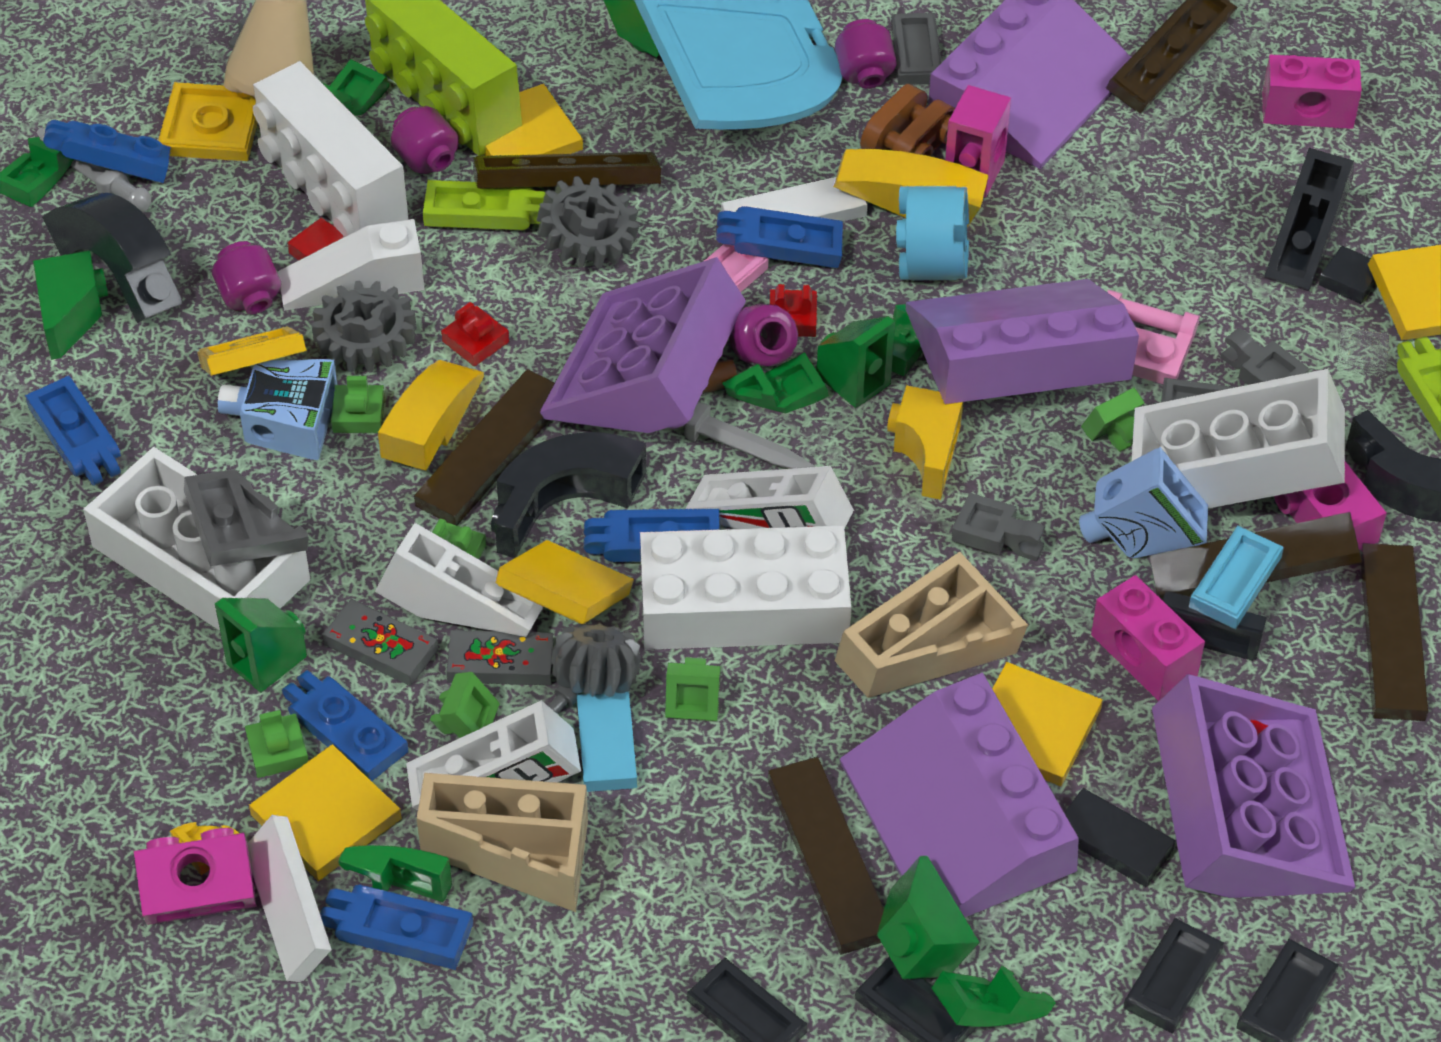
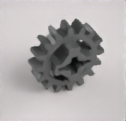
(587, 222)
(364, 326)

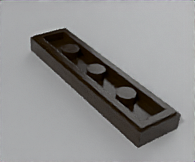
(1169, 51)
(548, 169)
(486, 450)
(1307, 549)
(1393, 632)
(828, 853)

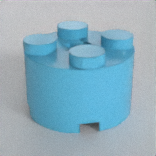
(933, 232)

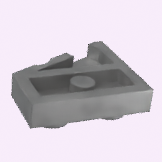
(237, 520)

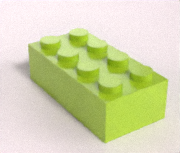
(445, 67)

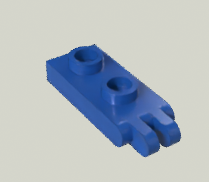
(109, 149)
(782, 235)
(74, 429)
(619, 530)
(345, 722)
(398, 924)

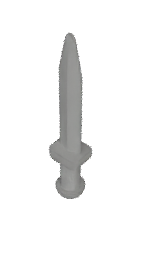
(111, 182)
(740, 439)

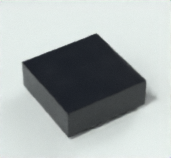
(1348, 275)

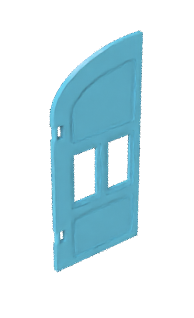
(744, 59)

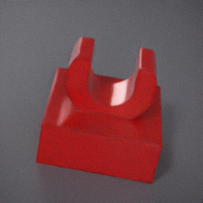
(800, 306)
(474, 334)

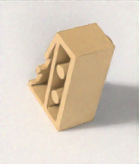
(930, 630)
(508, 831)

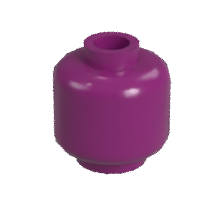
(864, 53)
(424, 139)
(246, 277)
(777, 337)

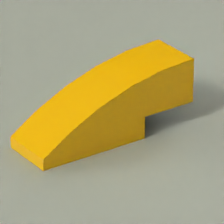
(878, 174)
(428, 413)

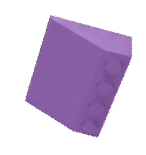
(1046, 60)
(1024, 340)
(648, 351)
(966, 794)
(1248, 806)

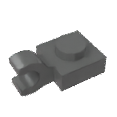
(1259, 363)
(992, 523)

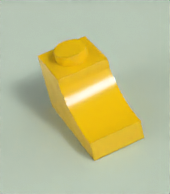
(926, 434)

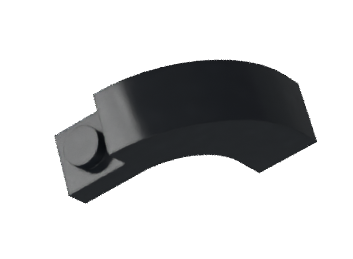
(125, 242)
(562, 469)
(1394, 471)

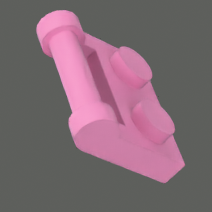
(1158, 354)

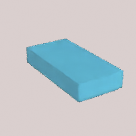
(1236, 577)
(606, 742)

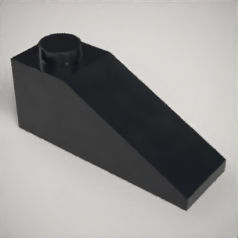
(1310, 219)

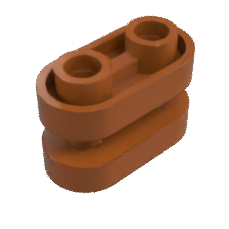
(907, 123)

